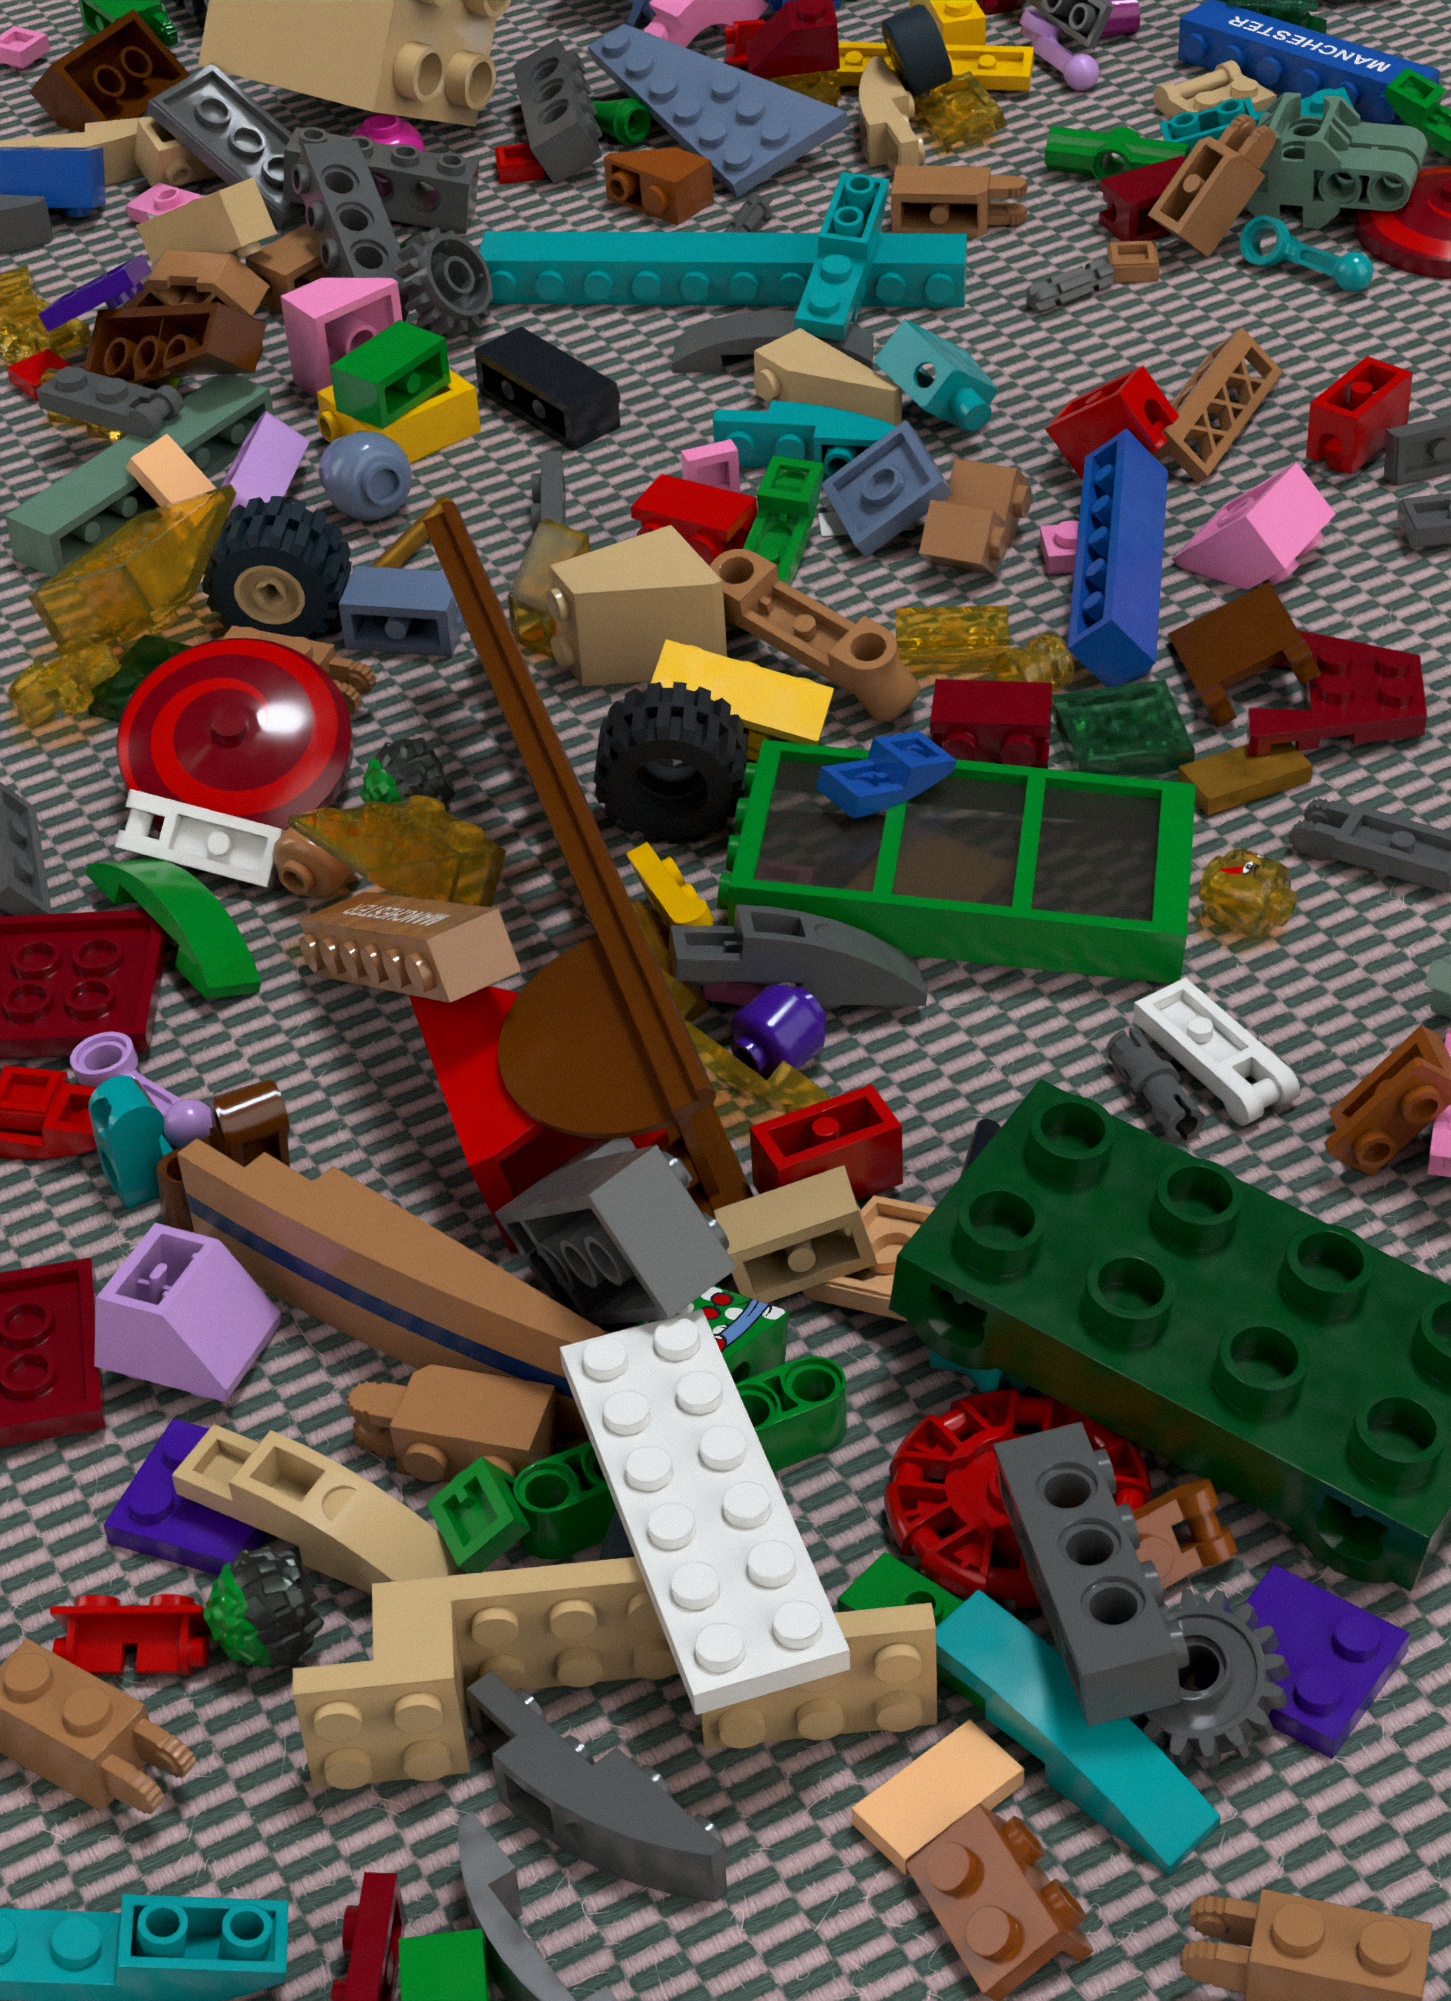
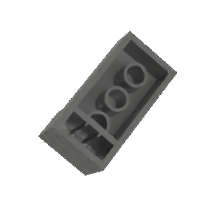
(618, 1234)

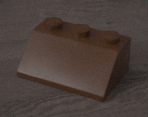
(108, 76)

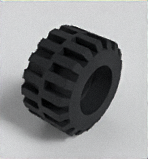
(677, 727)

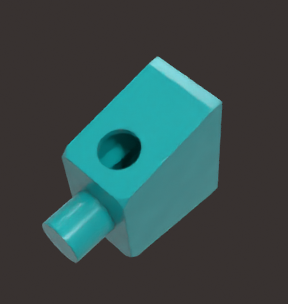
(960, 387)

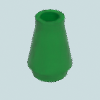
(623, 119)

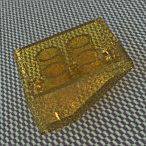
(136, 572)

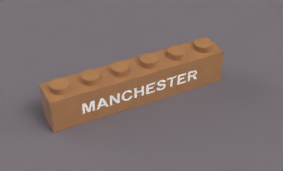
(409, 945)

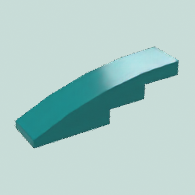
(1102, 1768)

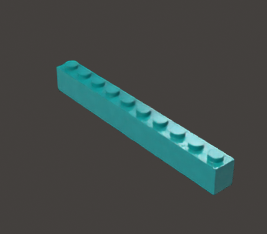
(711, 268)

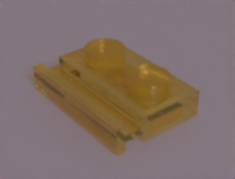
(959, 112)
(951, 638)

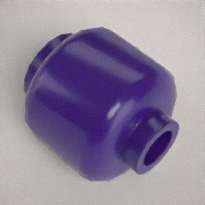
(778, 1027)

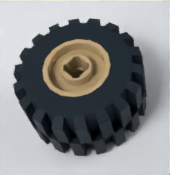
(277, 569)

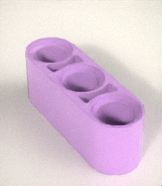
(265, 461)

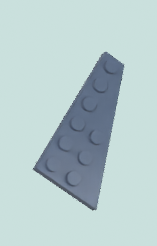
(716, 109)

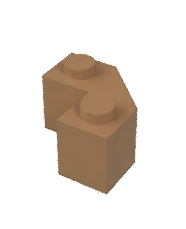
(200, 278)
(977, 519)

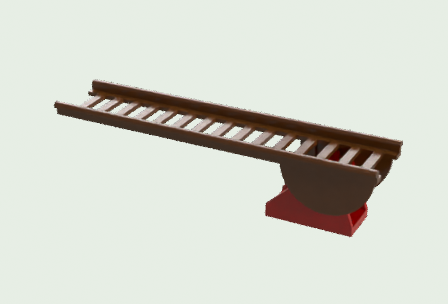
(596, 1031)

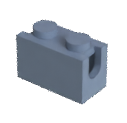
(400, 612)

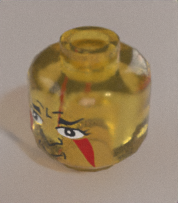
(1247, 892)

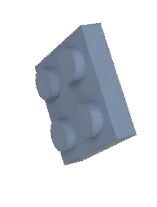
(886, 488)

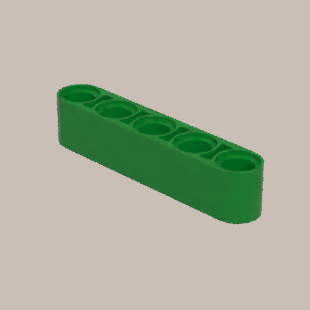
(793, 1410)

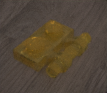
(25, 334)

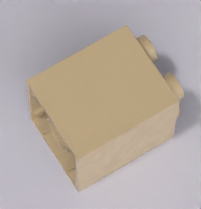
(363, 53)

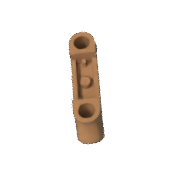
(851, 655)

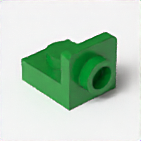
(478, 1515)

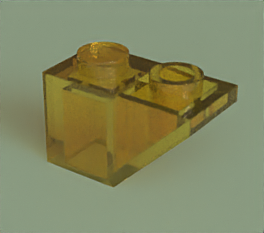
(527, 600)

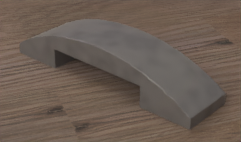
(493, 1906)

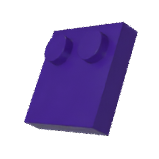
(112, 288)
(169, 1526)
(1333, 1655)

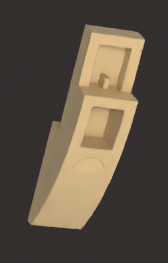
(885, 118)
(115, 136)
(316, 1503)

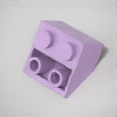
(182, 1315)

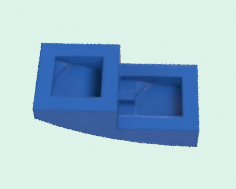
(893, 773)

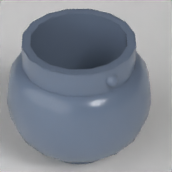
(365, 475)

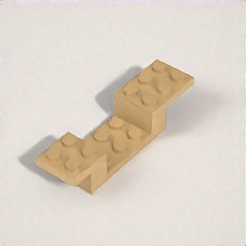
(571, 1629)

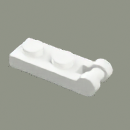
(201, 839)
(1216, 1050)

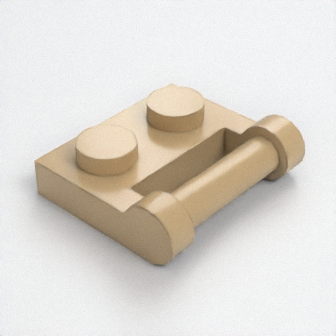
(1210, 90)

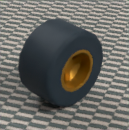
(917, 50)

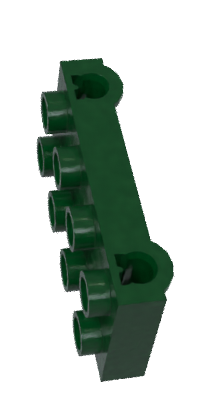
(1199, 1327)

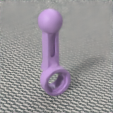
(1078, 70)
(182, 1118)

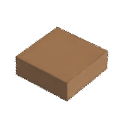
(1133, 261)

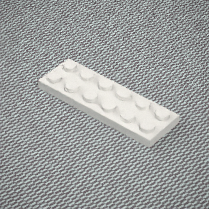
(703, 1513)

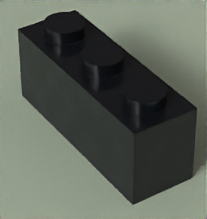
(547, 388)

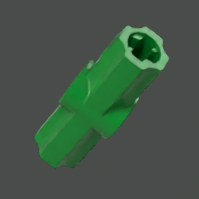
(1091, 151)

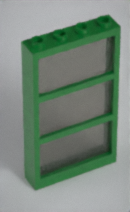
(978, 865)

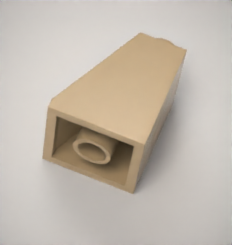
(628, 599)

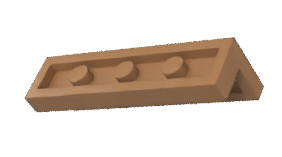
(1208, 393)

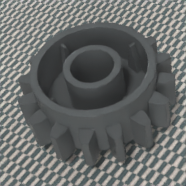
(445, 282)
(1238, 1700)

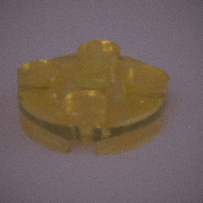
(65, 681)

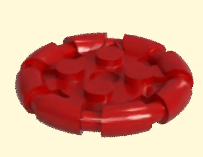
(971, 1491)

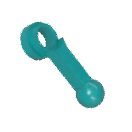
(1350, 271)

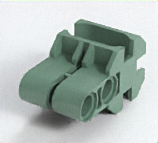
(1335, 162)

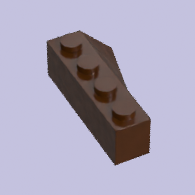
(174, 342)

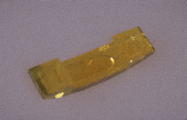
(783, 1091)

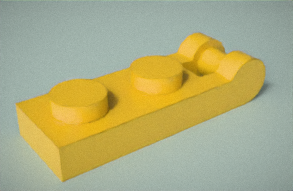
(667, 890)

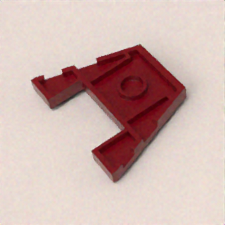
(1360, 694)

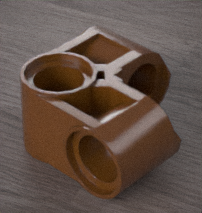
(242, 1128)

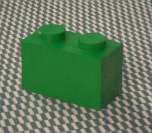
(390, 374)

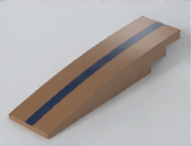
(380, 1272)

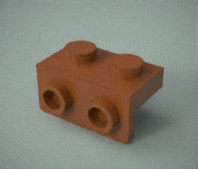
(1392, 1103)
(998, 1900)

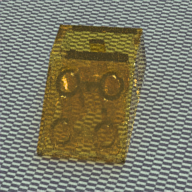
(409, 849)

